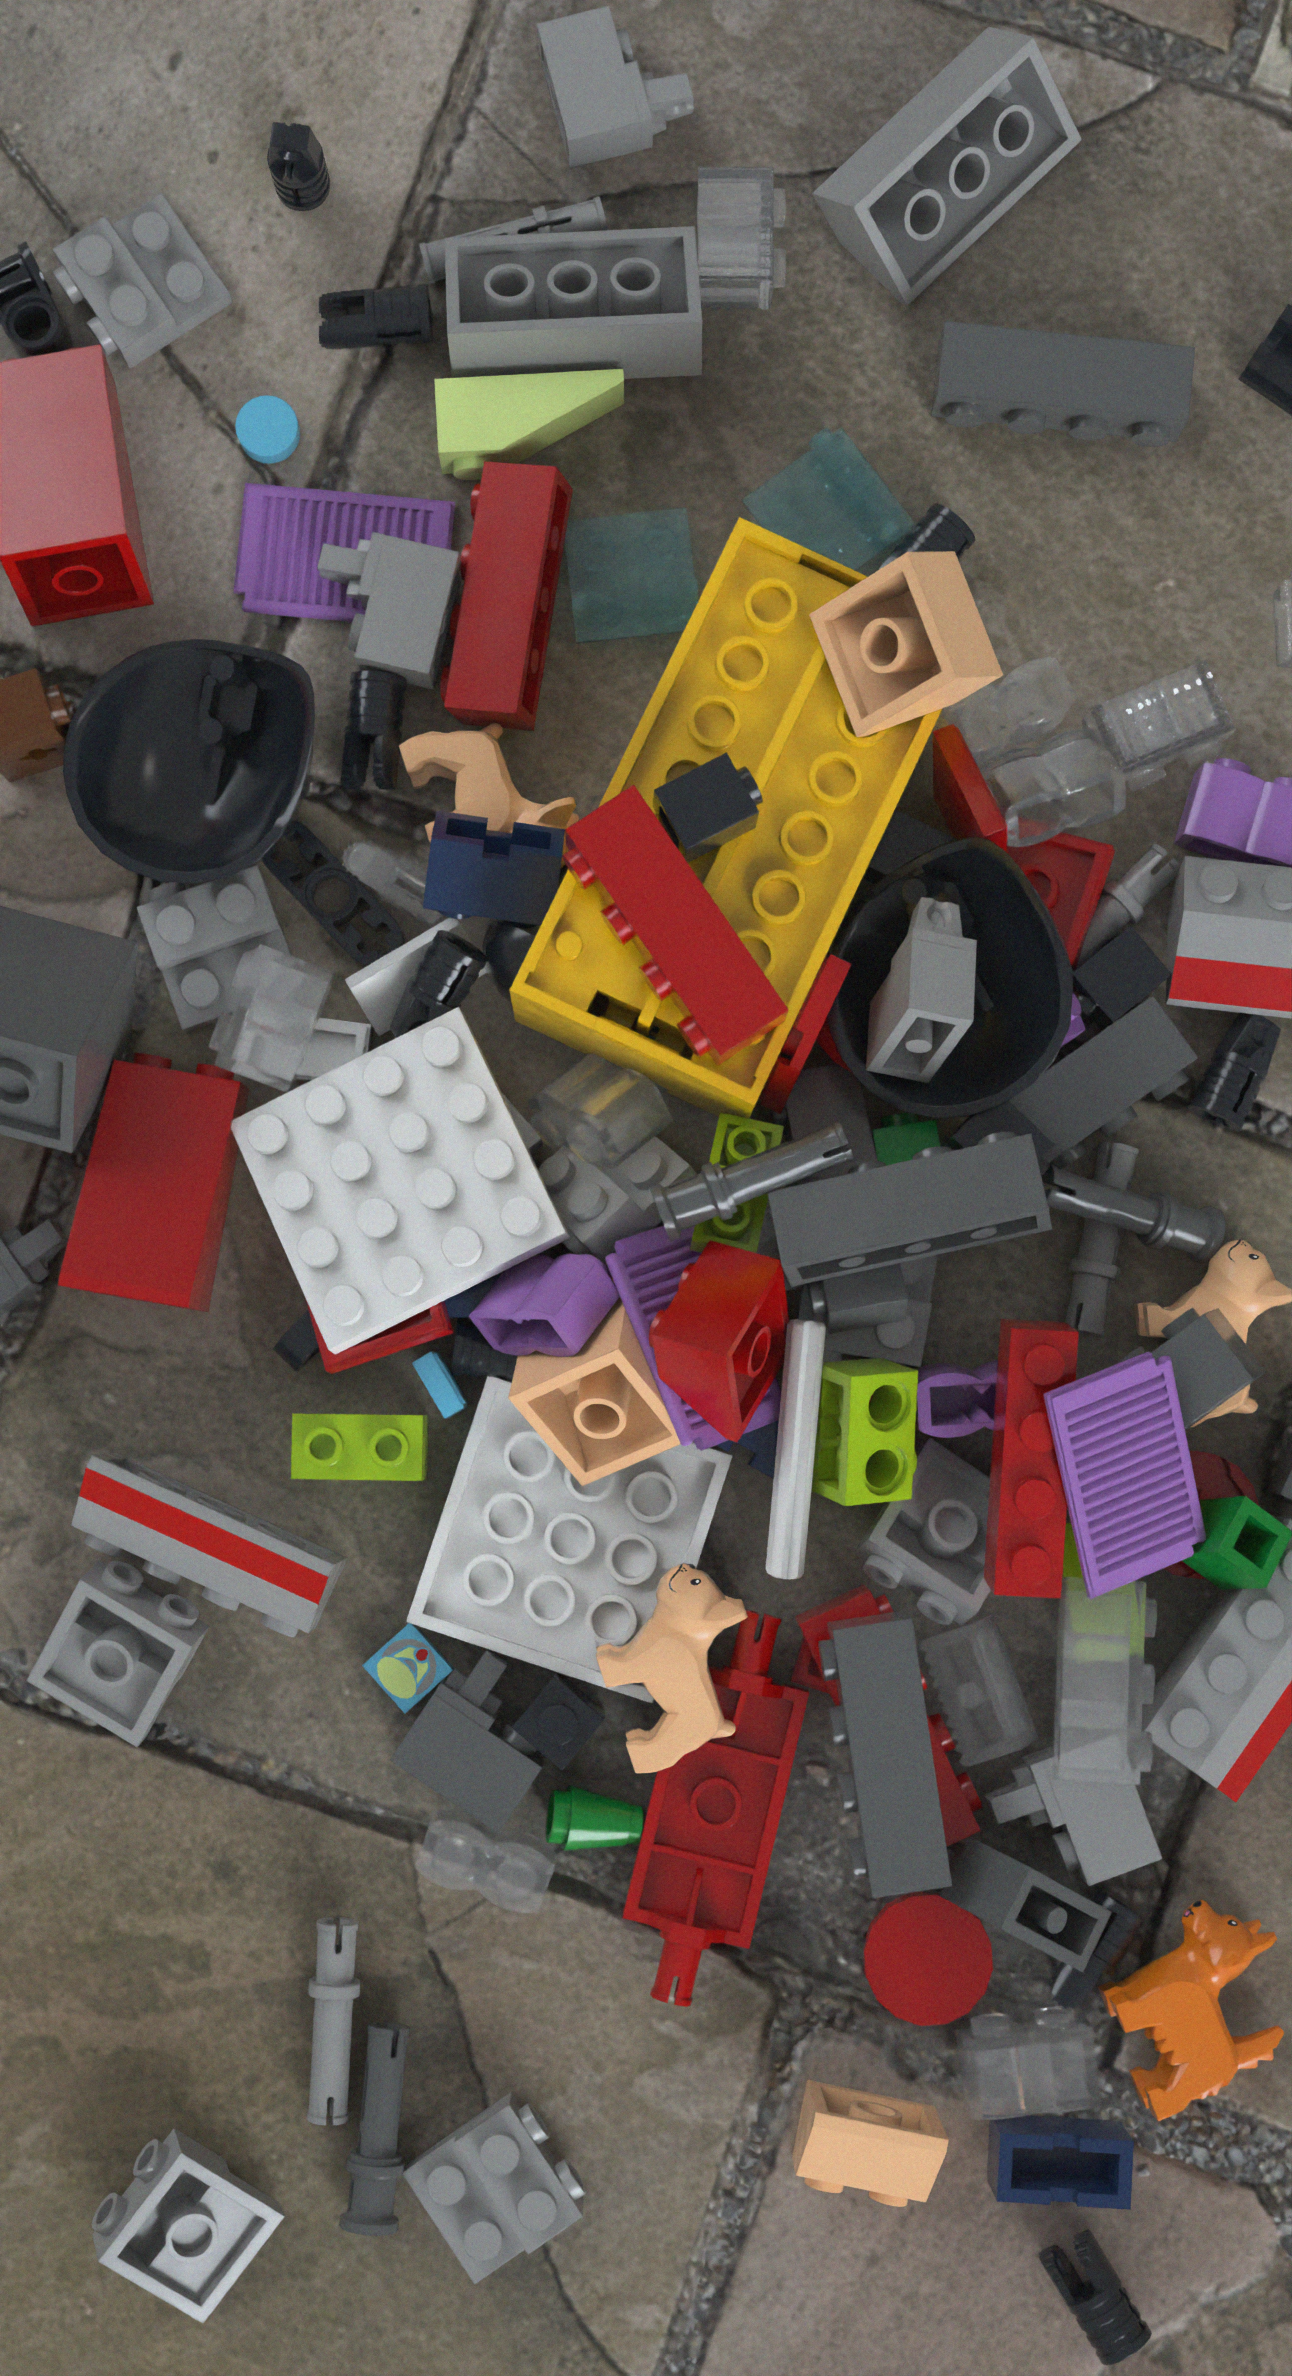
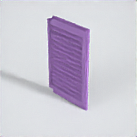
(286, 533)
(647, 1280)
(1126, 1471)

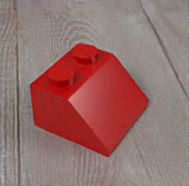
(723, 1335)

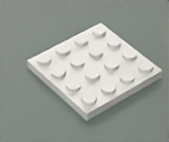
(397, 1181)
(552, 1564)

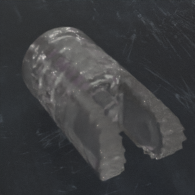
(395, 876)

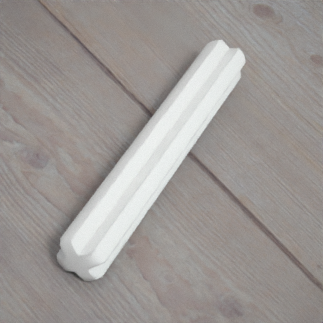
(795, 1448)

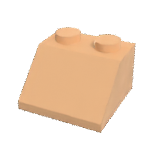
(905, 641)
(597, 1405)
(868, 2144)

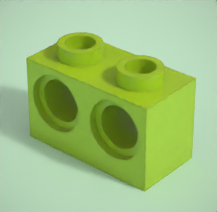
(855, 1431)
(359, 1447)

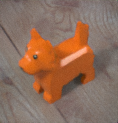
(1181, 2011)

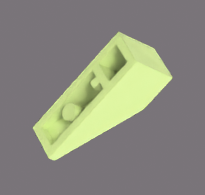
(516, 414)

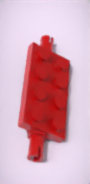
(718, 1817)

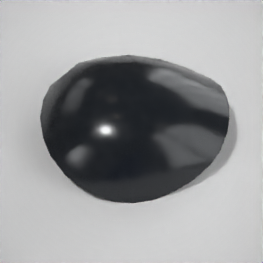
(191, 758)
(1019, 978)

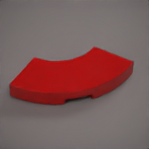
(804, 1033)

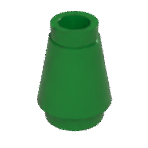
(591, 1820)

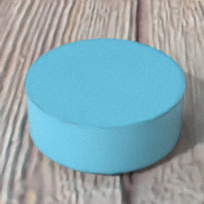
(267, 429)

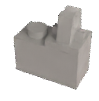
(598, 89)
(406, 600)
(925, 997)
(1099, 1822)

